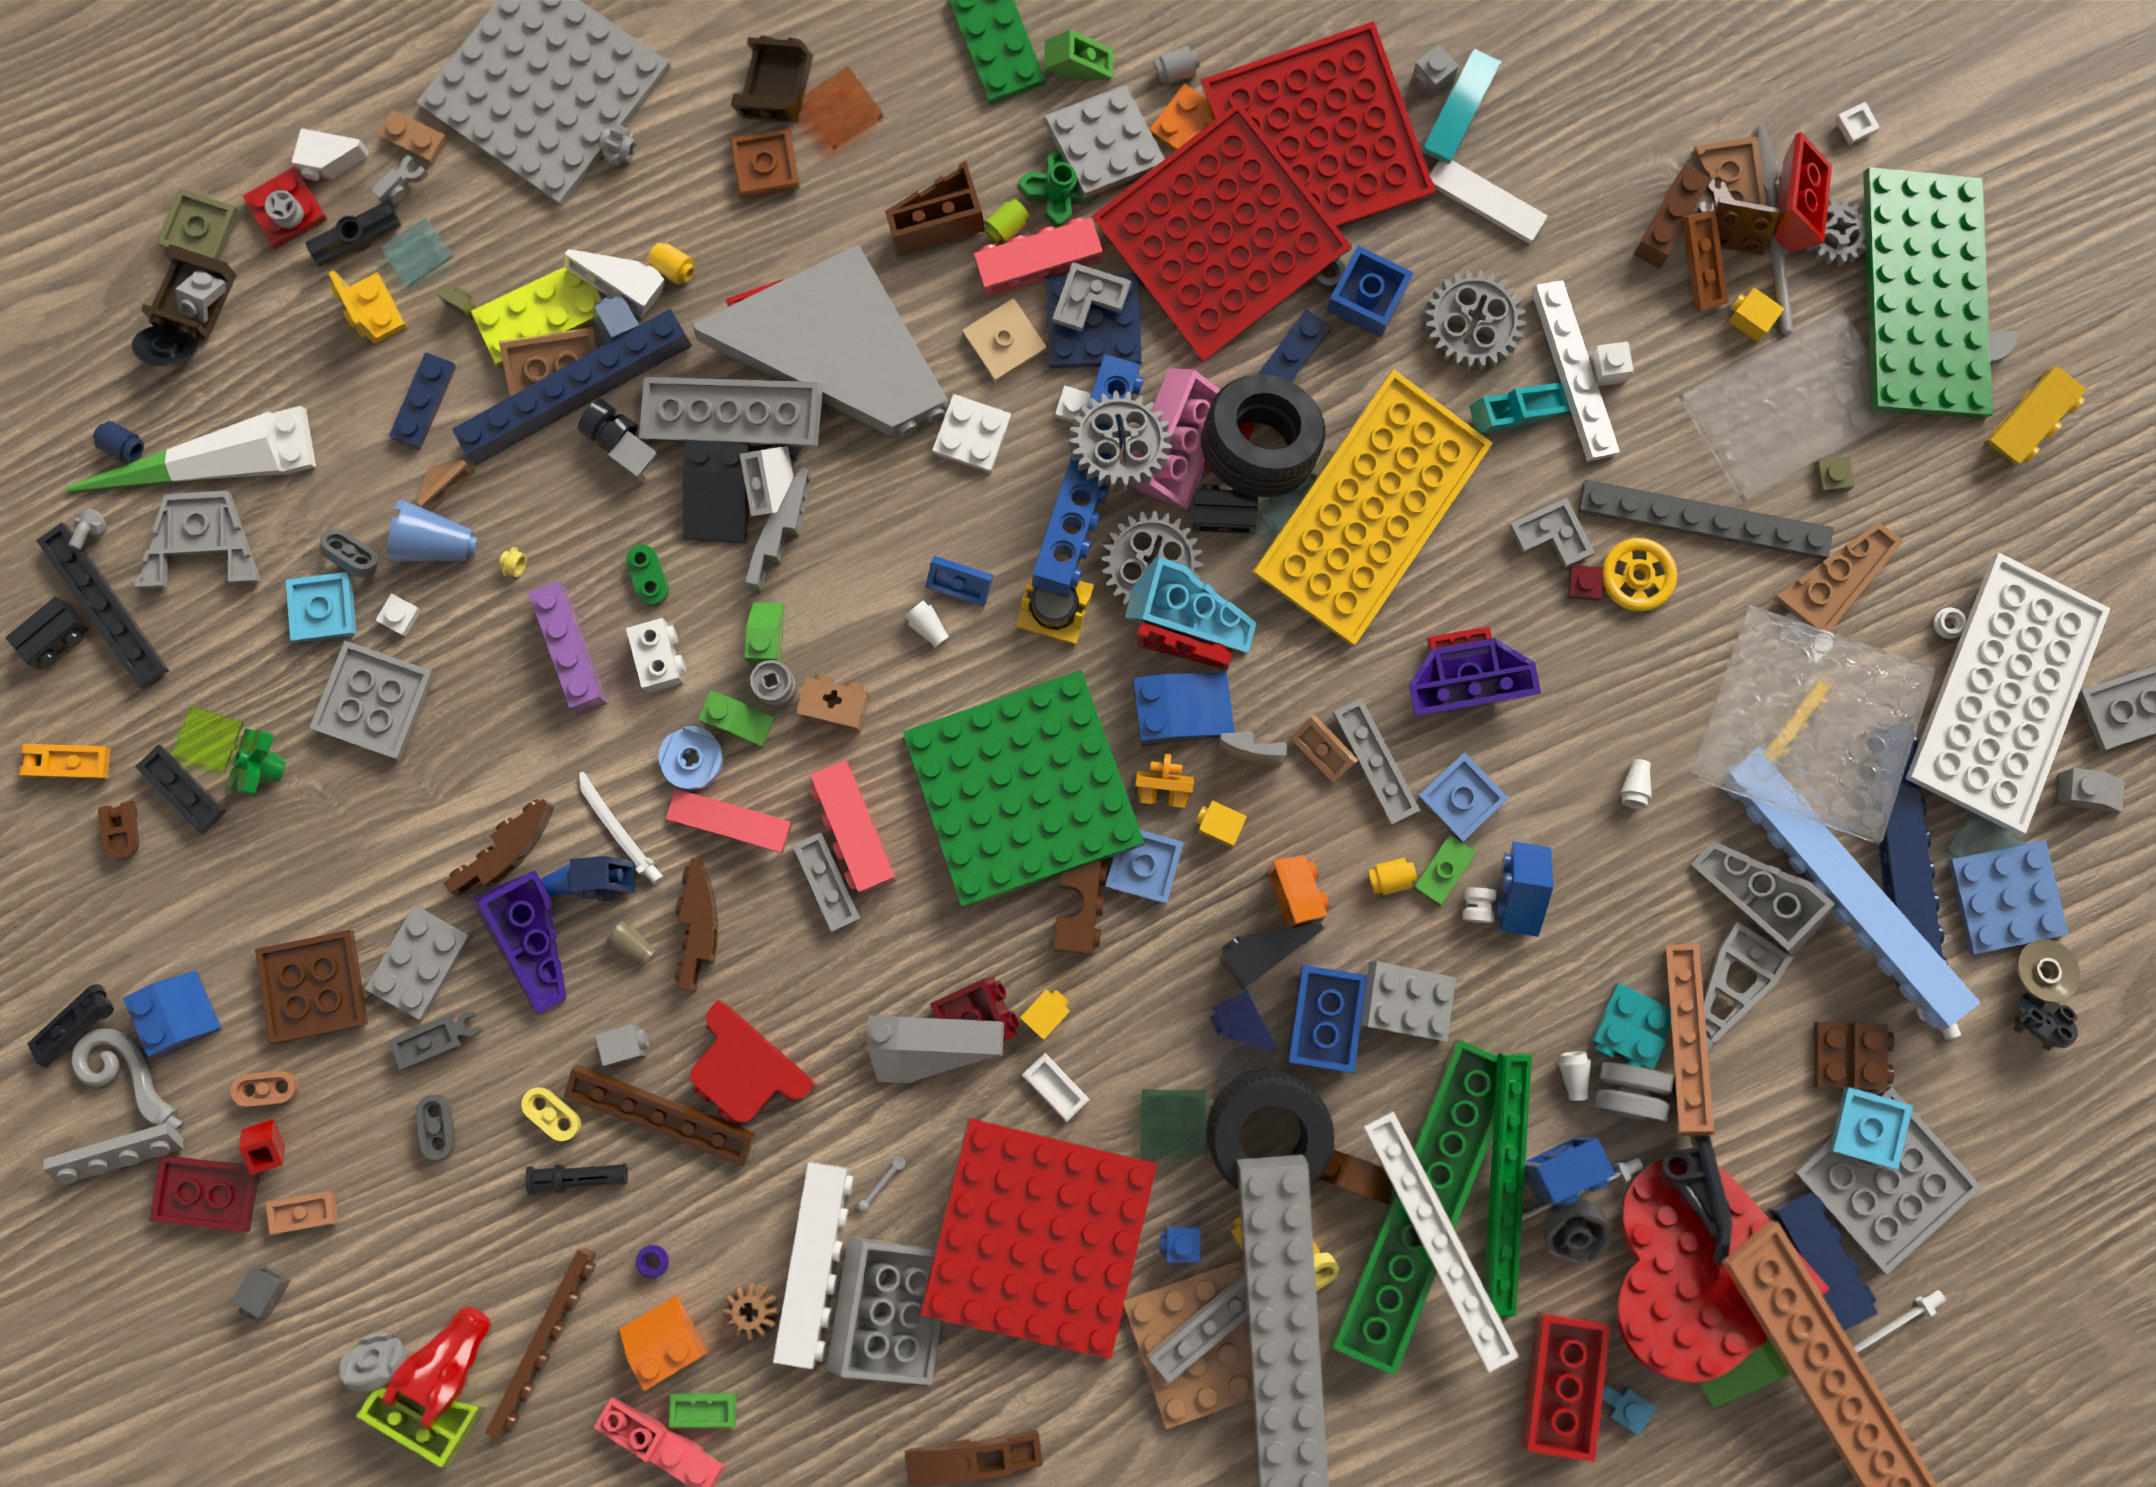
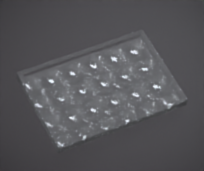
(1788, 404)

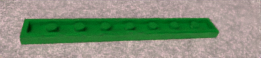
(1507, 1181)

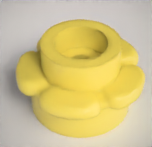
(513, 562)

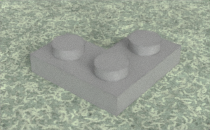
(1088, 287)
(1554, 524)

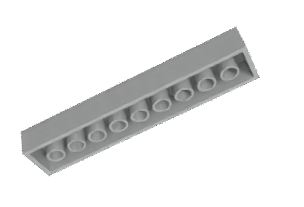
(1282, 1322)

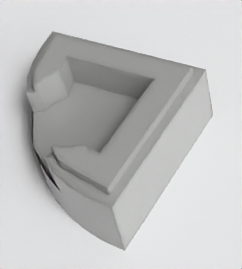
(2001, 344)

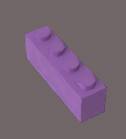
(567, 647)

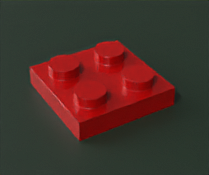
(295, 184)

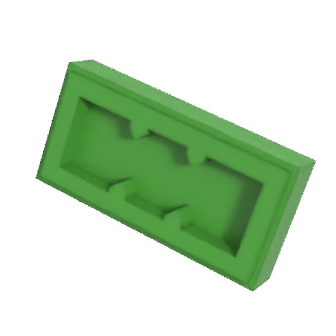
(1444, 869)
(702, 1410)

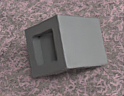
(632, 456)

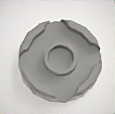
(372, 1362)

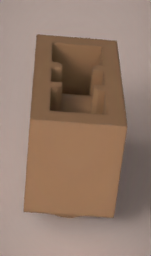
(847, 715)

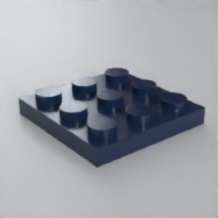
(1102, 334)

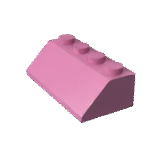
(1184, 404)

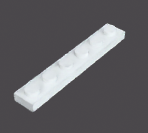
(1575, 371)

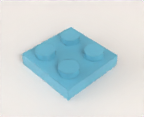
(321, 607)
(1871, 1128)

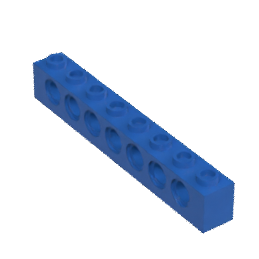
(1058, 576)

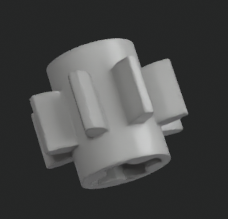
(618, 144)

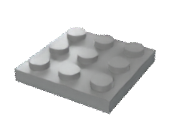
(1104, 141)
(372, 700)

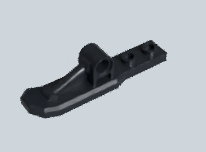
(1702, 1190)

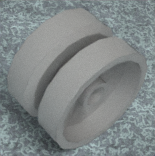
(1634, 1092)

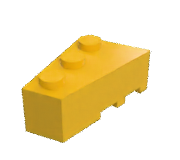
(2037, 415)

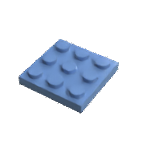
(2007, 897)

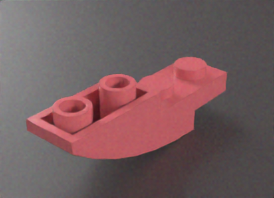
(659, 1444)

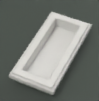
(1055, 1087)

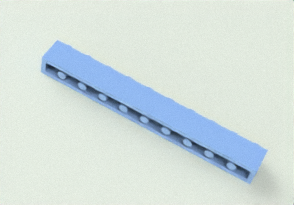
(1868, 912)

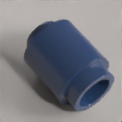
(118, 442)

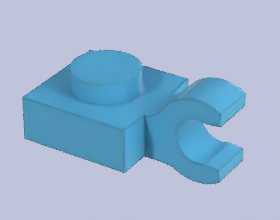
(1628, 1408)

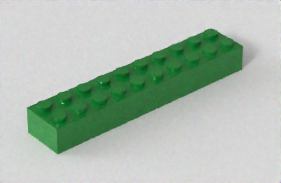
(1396, 1266)

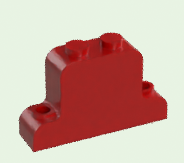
(744, 1068)

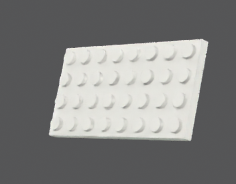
(2008, 694)

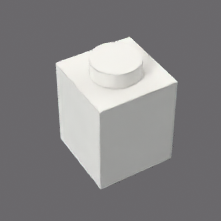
(1612, 363)

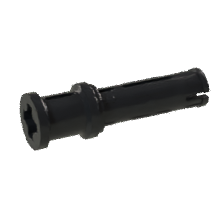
(561, 1177)

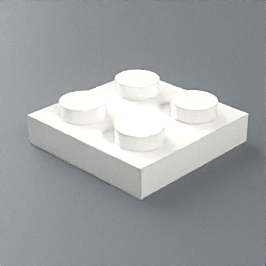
(972, 433)

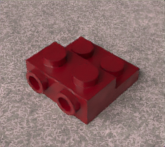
(981, 1003)

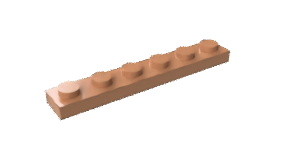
(1689, 1040)

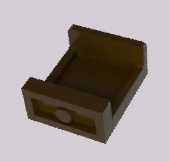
(774, 80)
(164, 308)

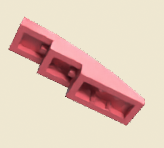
(729, 821)

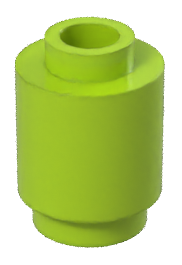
(1006, 222)

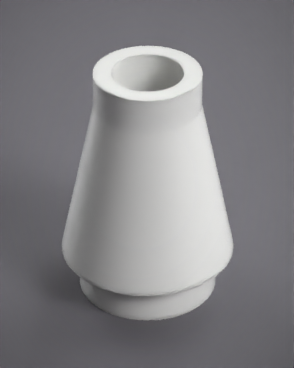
(926, 623)
(1637, 785)
(1575, 1073)

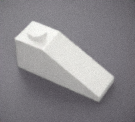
(618, 276)

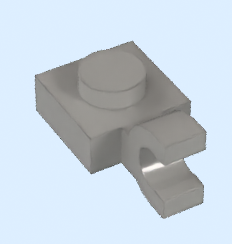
(395, 183)

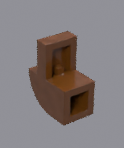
(1358, 1176)

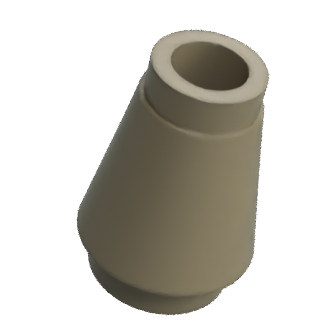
(630, 943)

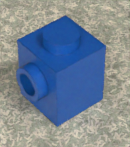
(1181, 1243)

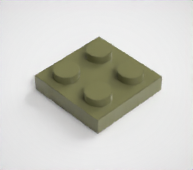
(198, 224)

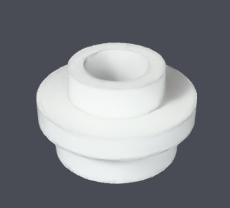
(1957, 618)

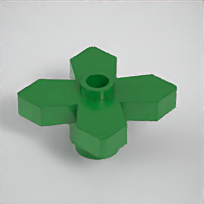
(1056, 187)
(255, 763)

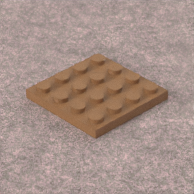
(1220, 1375)

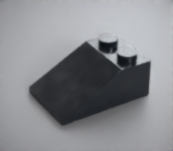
(714, 492)
(1260, 952)

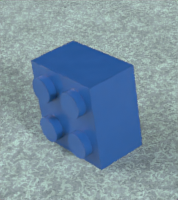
(1369, 291)

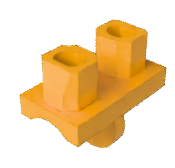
(1150, 782)

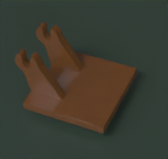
(1741, 224)

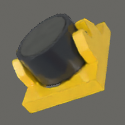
(1055, 612)

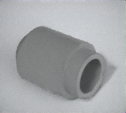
(1177, 65)

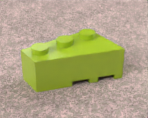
(403, 1424)

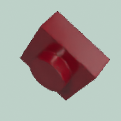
(1585, 583)

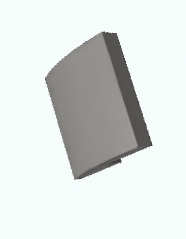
(1242, 746)

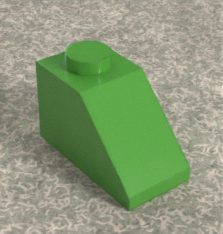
(1078, 57)
(764, 633)
(735, 718)

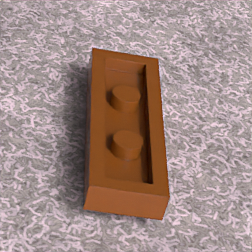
(1705, 260)

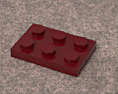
(204, 1193)

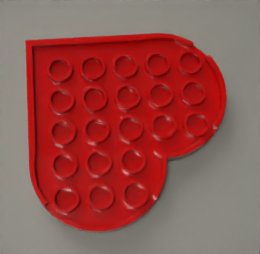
(1674, 1304)

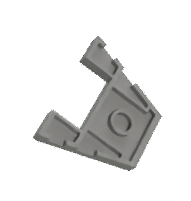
(197, 526)

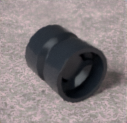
(603, 424)

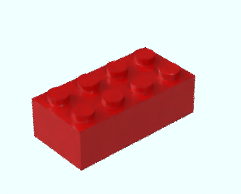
(1565, 1386)

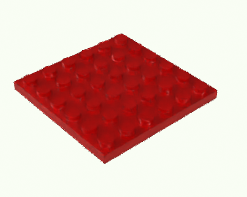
(1333, 121)
(1221, 232)
(1038, 1238)

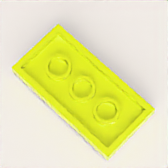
(541, 307)

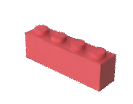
(1041, 255)
(852, 827)

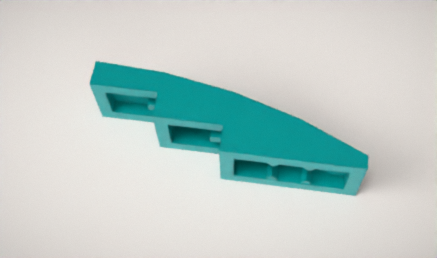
(1461, 106)

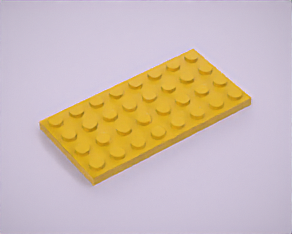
(1372, 508)

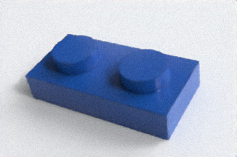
(959, 581)

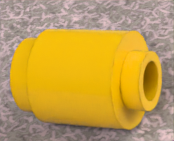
(671, 263)
(1392, 876)

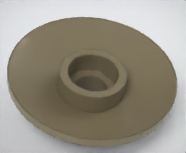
(2060, 968)

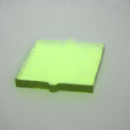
(208, 738)

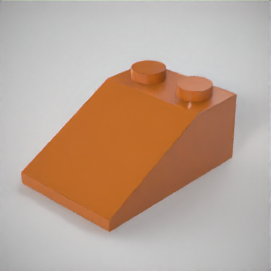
(1297, 892)

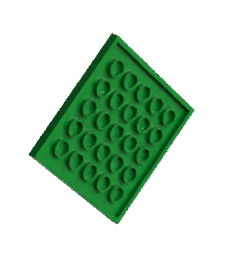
(1022, 789)

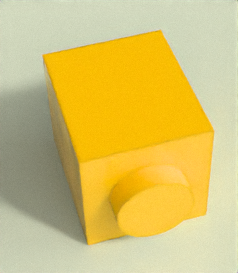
(1755, 314)
(1220, 823)
(1046, 1013)

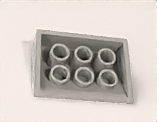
(878, 1314)

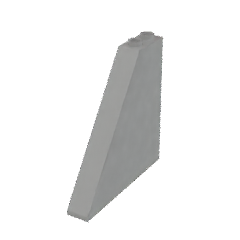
(837, 331)

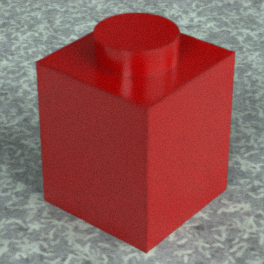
(262, 1147)

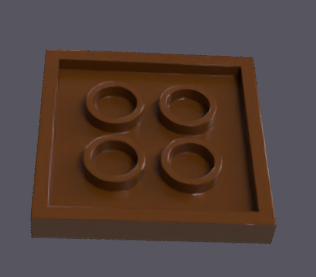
(311, 987)

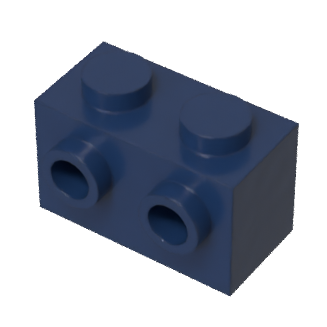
(601, 877)

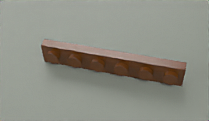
(659, 1115)
(536, 1354)

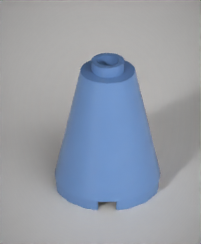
(426, 536)

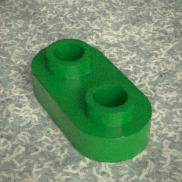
(647, 573)

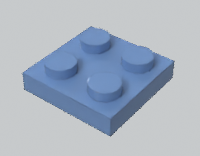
(1463, 797)
(1147, 869)

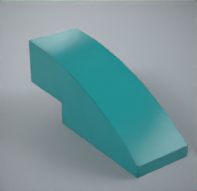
(1519, 408)

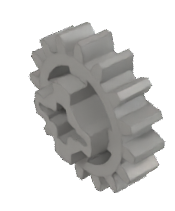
(1841, 226)

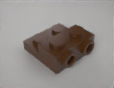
(1852, 1055)

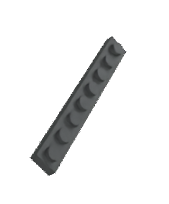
(1706, 519)

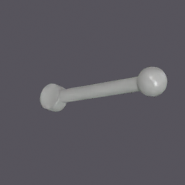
(898, 1164)

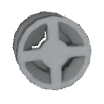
(276, 208)

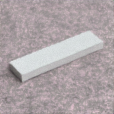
(1487, 200)

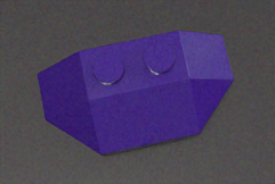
(1472, 678)

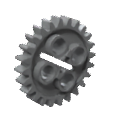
(1500, 330)
(1091, 442)
(1125, 553)

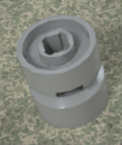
(773, 683)

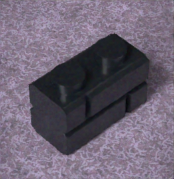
(1224, 510)
(47, 633)

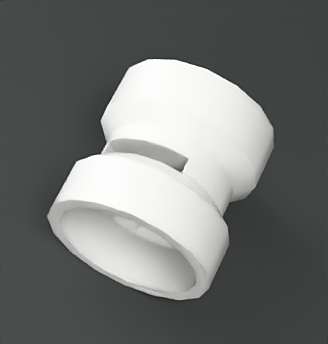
(1479, 905)

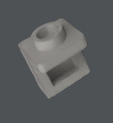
(197, 294)

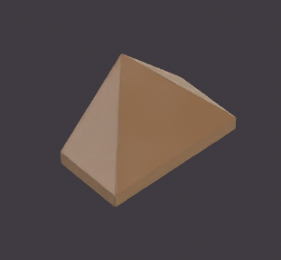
(442, 482)

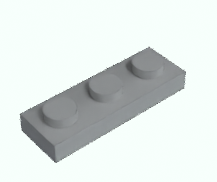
(826, 882)

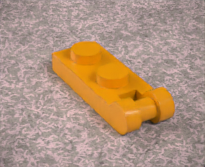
(65, 761)

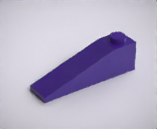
(524, 933)

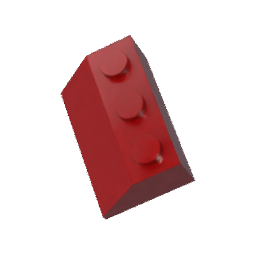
(1803, 196)

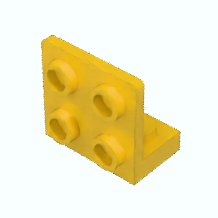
(368, 307)

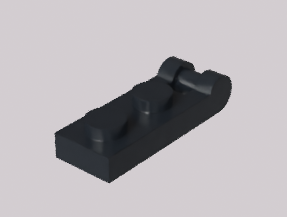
(70, 1025)

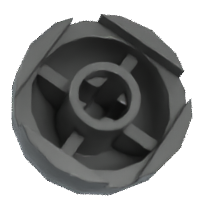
(1576, 1232)

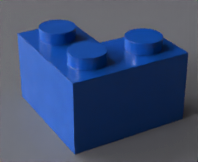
(1526, 888)

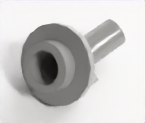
(89, 524)

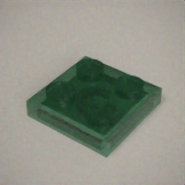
(1173, 1122)

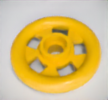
(1654, 553)

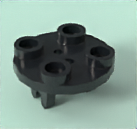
(2046, 1021)

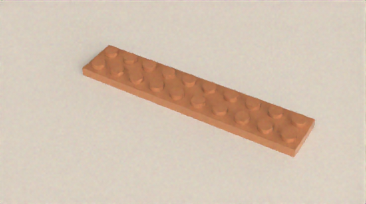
(1824, 1362)

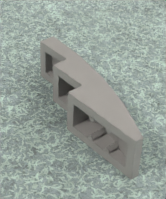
(779, 524)

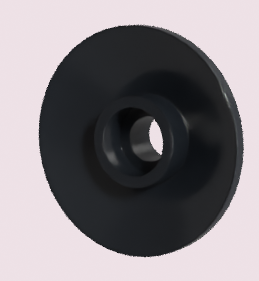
(163, 347)

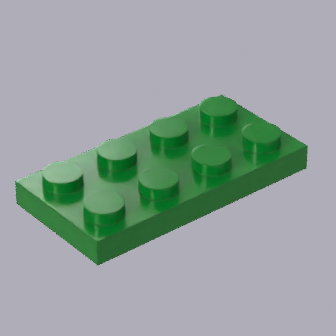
(998, 47)

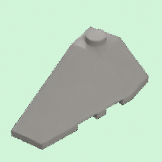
(1775, 901)

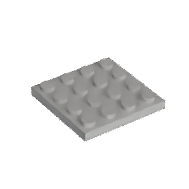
(1885, 1207)

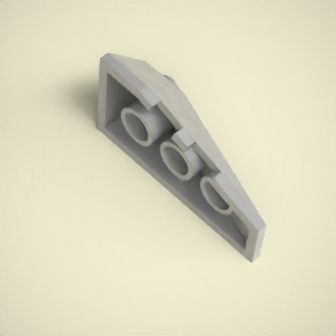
(924, 1047)

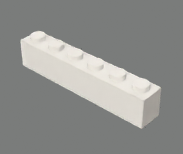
(812, 1265)

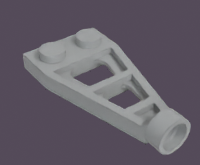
(1755, 954)

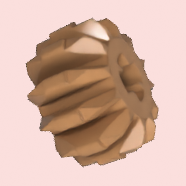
(743, 1319)

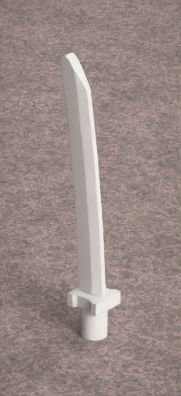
(644, 865)
(1623, 1171)
(1925, 1305)

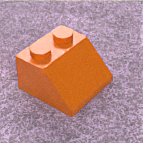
(661, 1342)

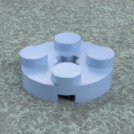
(684, 741)

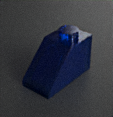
(1241, 1022)

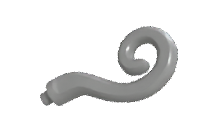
(149, 1104)

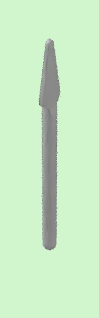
(1770, 175)

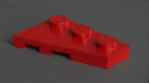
(1183, 646)

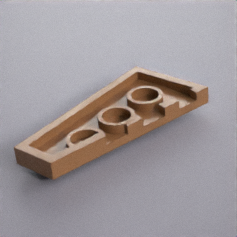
(1837, 582)

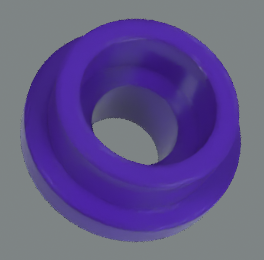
(642, 1261)

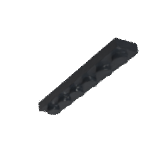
(103, 607)

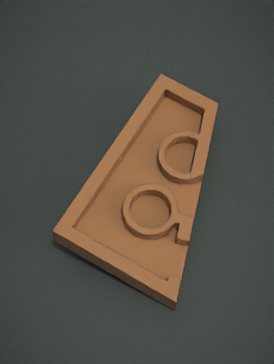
(1737, 165)
(538, 356)

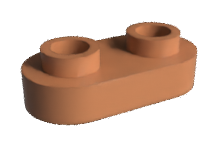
(266, 1088)

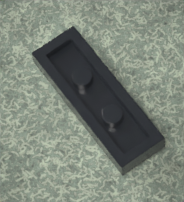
(180, 789)

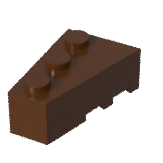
(937, 214)

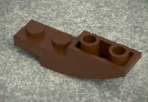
(513, 843)
(700, 912)
(973, 1460)

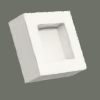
(1857, 123)
(1070, 403)
(398, 615)

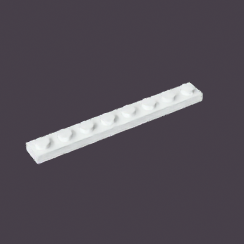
(1440, 1242)

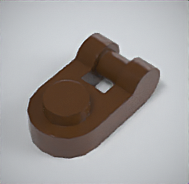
(119, 841)

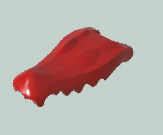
(440, 1368)

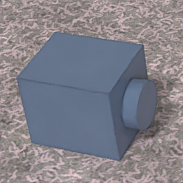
(613, 317)

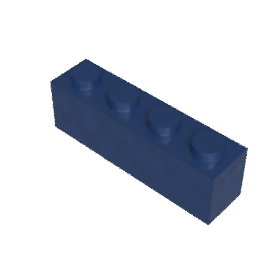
(1820, 1246)

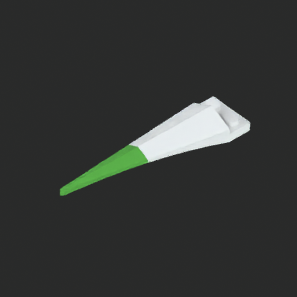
(255, 447)

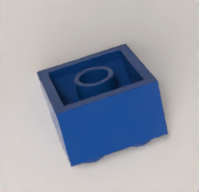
(172, 1014)

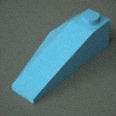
(1183, 604)

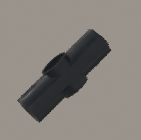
(336, 241)

